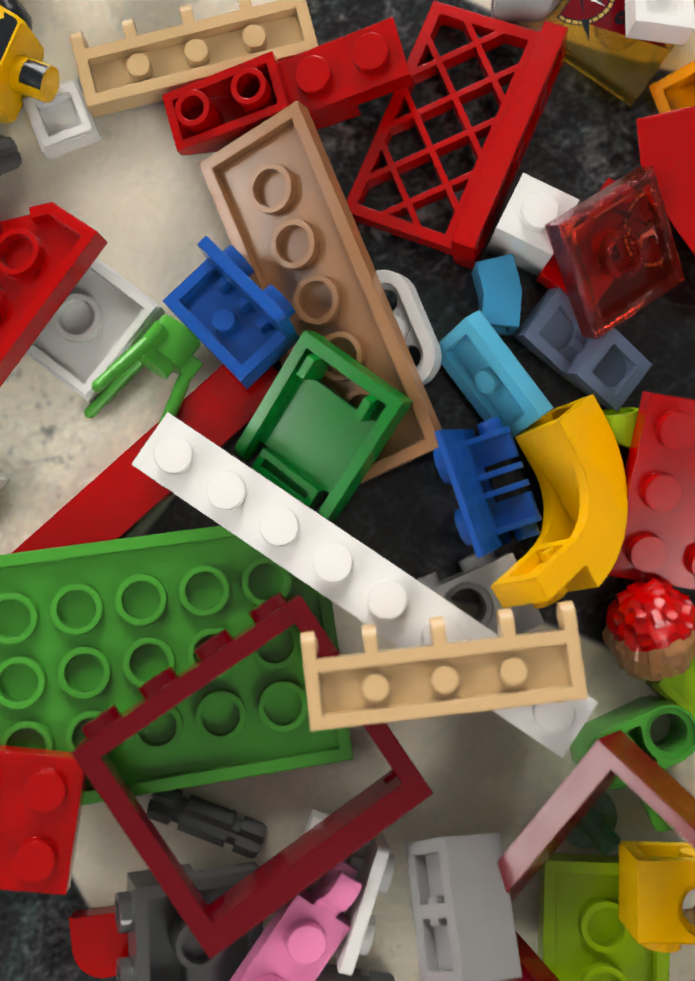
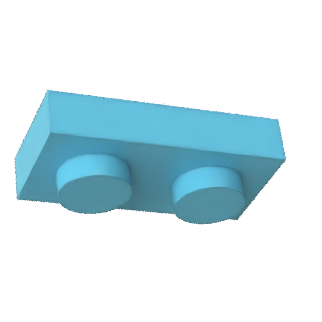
(491, 375)

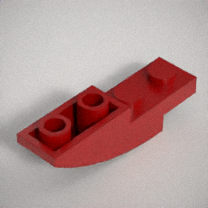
(324, 79)

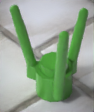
(163, 350)

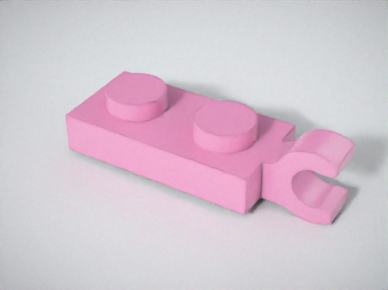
(304, 931)

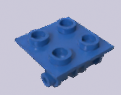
(464, 463)

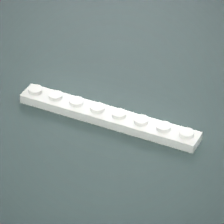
(329, 560)

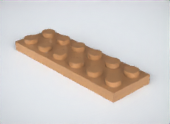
(302, 239)

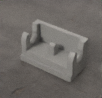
(462, 909)

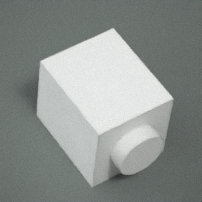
(524, 221)

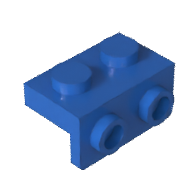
(232, 315)

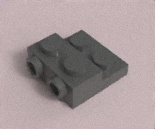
(159, 938)

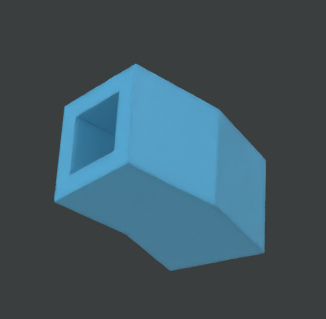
(499, 292)

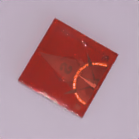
(616, 252)

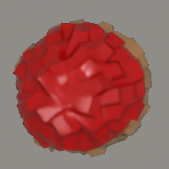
(651, 630)

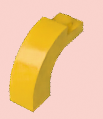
(582, 506)

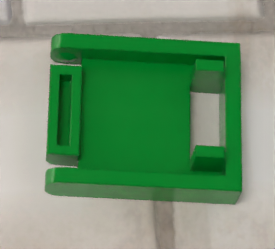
(316, 434)

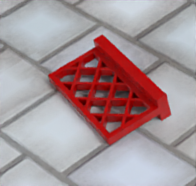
(506, 134)

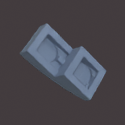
(599, 366)

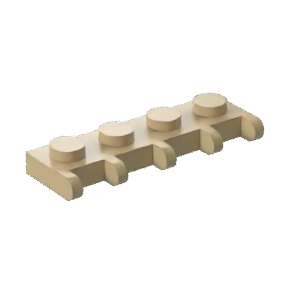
(154, 63)
(444, 675)

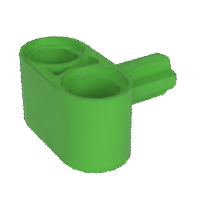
(636, 721)

